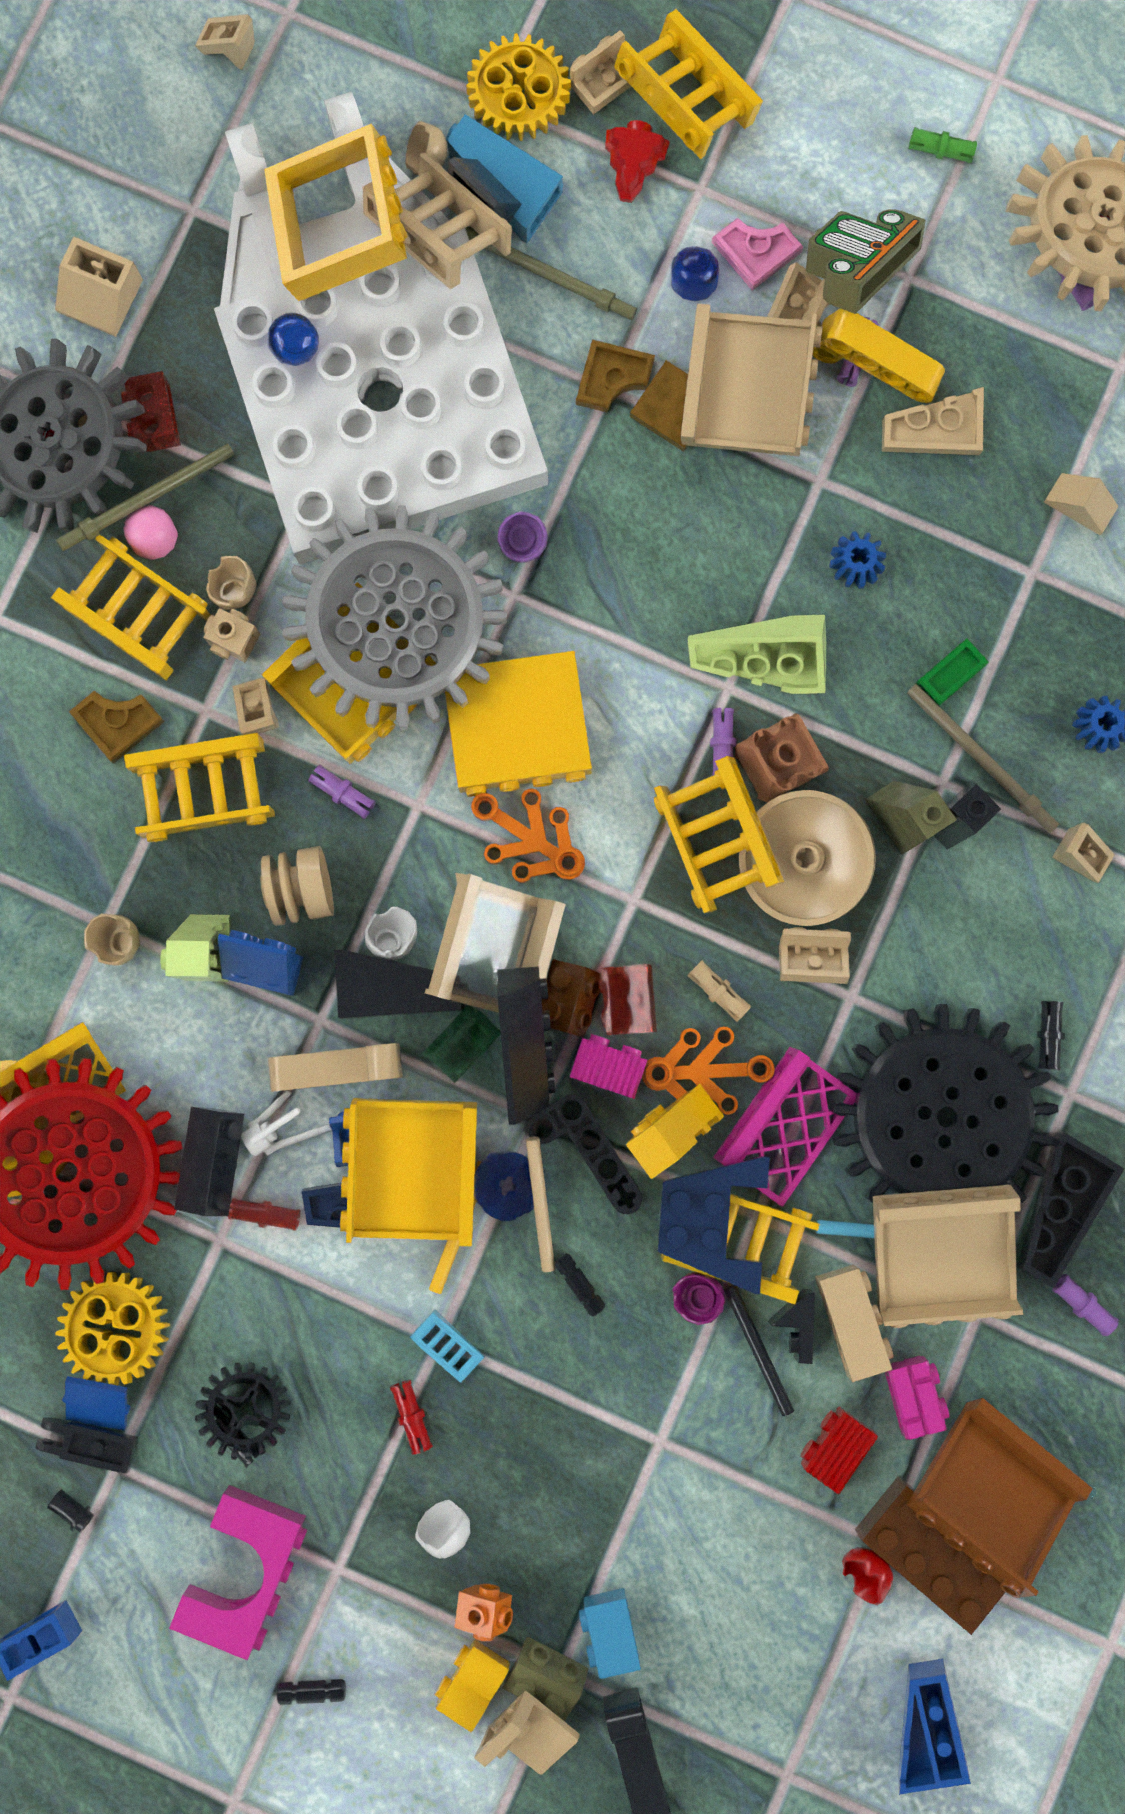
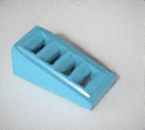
(427, 1346)

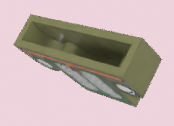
(862, 255)

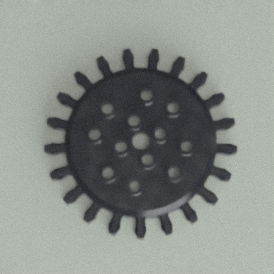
(958, 1054)

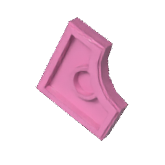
(756, 252)

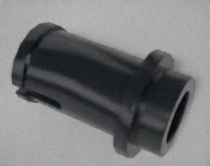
(71, 1511)

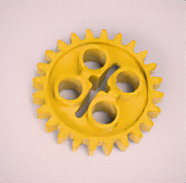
(543, 73)
(106, 1361)

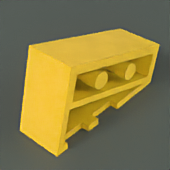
(672, 1131)

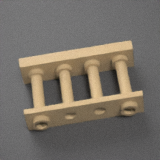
(428, 244)

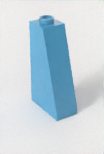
(522, 175)

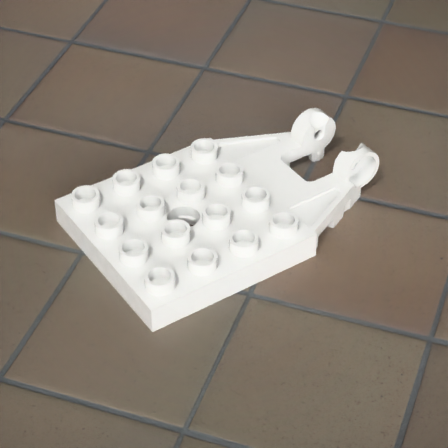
(461, 417)

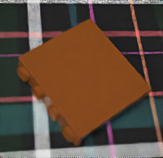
(997, 1496)

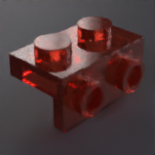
(628, 999)

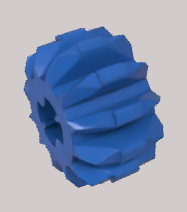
(860, 571)
(1093, 732)

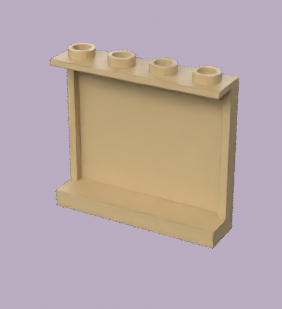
(749, 382)
(946, 1255)

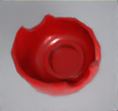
(871, 1574)

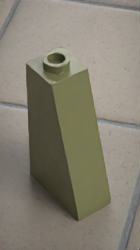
(909, 813)

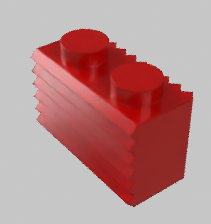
(837, 1449)

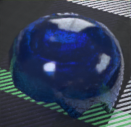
(694, 273)
(293, 339)

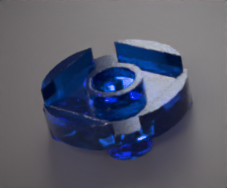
(488, 1192)

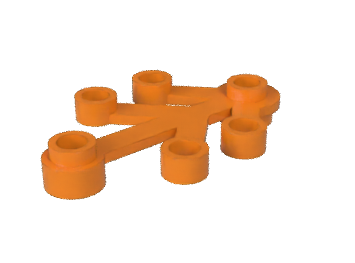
(532, 840)
(700, 1071)

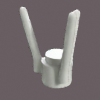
(261, 1135)

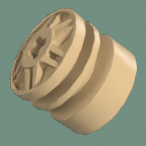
(291, 886)

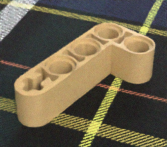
(335, 1067)

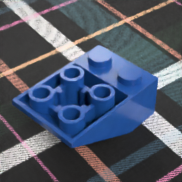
(257, 964)

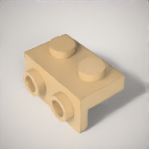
(594, 74)
(799, 296)
(814, 955)

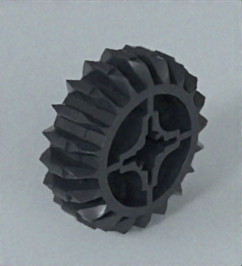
(228, 1402)

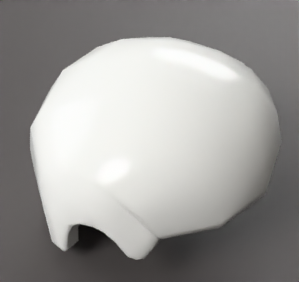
(391, 934)
(443, 1529)

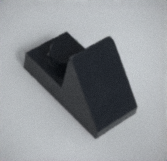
(802, 1319)

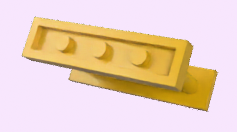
(709, 69)
(103, 619)
(179, 760)
(751, 839)
(779, 1285)

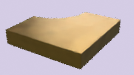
(610, 373)
(663, 404)
(116, 725)

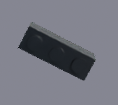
(209, 1161)

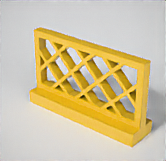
(58, 1049)

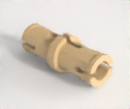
(719, 991)

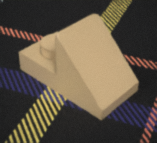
(228, 36)
(254, 707)

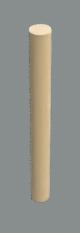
(540, 1204)

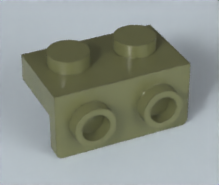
(547, 1677)

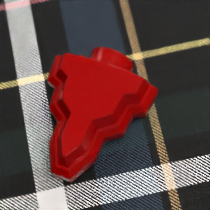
(634, 156)

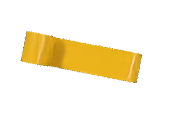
(879, 354)

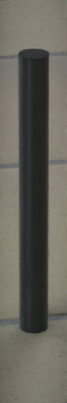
(758, 1350)

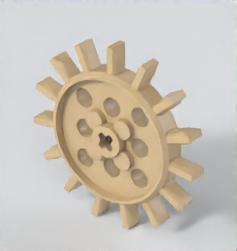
(1094, 224)

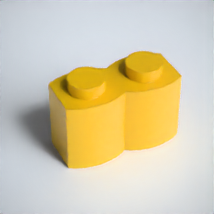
(472, 1684)

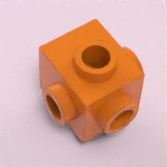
(483, 1611)

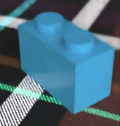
(611, 1634)

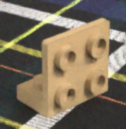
(529, 1733)

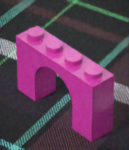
(238, 1623)

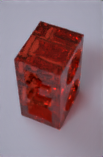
(157, 411)

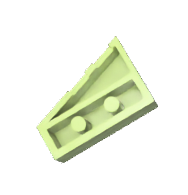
(194, 949)

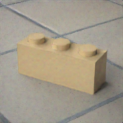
(855, 1322)

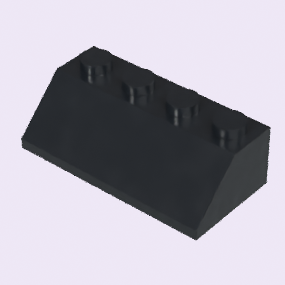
(524, 1041)

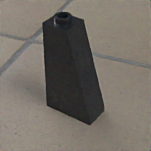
(972, 810)
(384, 988)

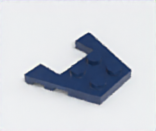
(697, 1218)

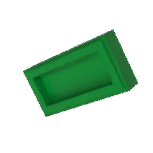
(952, 672)

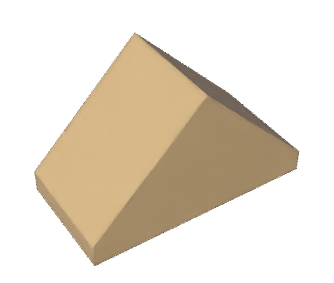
(1083, 500)
(1084, 852)

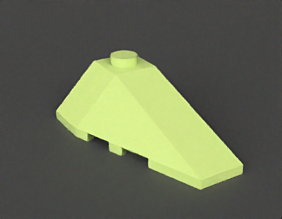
(773, 652)

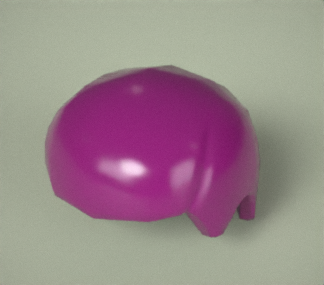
(698, 1298)

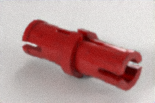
(411, 1417)

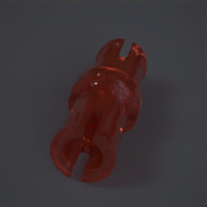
(264, 1214)

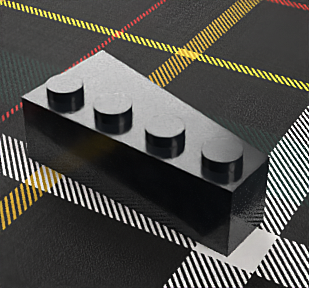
(1065, 1207)

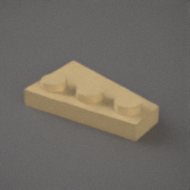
(937, 428)

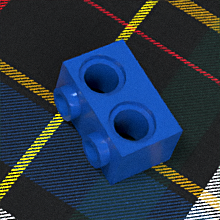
(38, 1639)

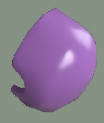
(522, 537)

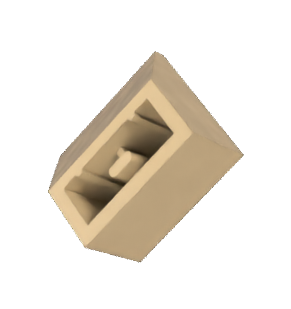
(96, 286)

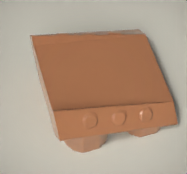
(780, 758)

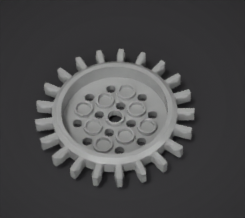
(379, 559)

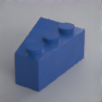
(931, 1737)

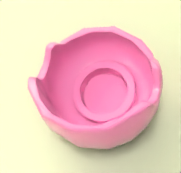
(150, 532)

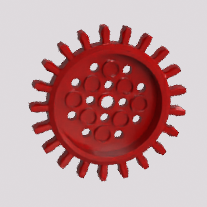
(117, 1207)

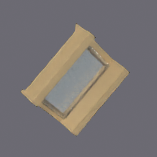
(490, 932)

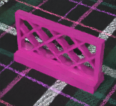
(767, 1104)

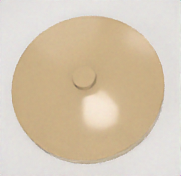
(821, 854)

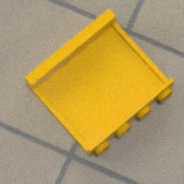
(520, 725)
(345, 734)
(409, 1169)

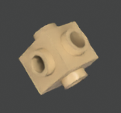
(230, 634)

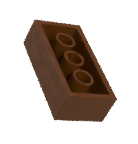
(927, 1560)

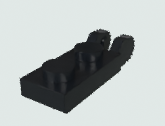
(89, 1445)

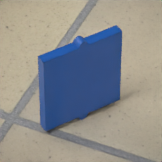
(96, 1403)

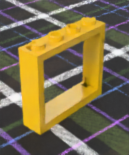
(352, 262)

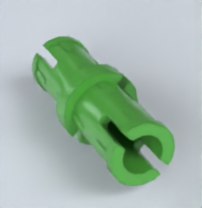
(942, 145)

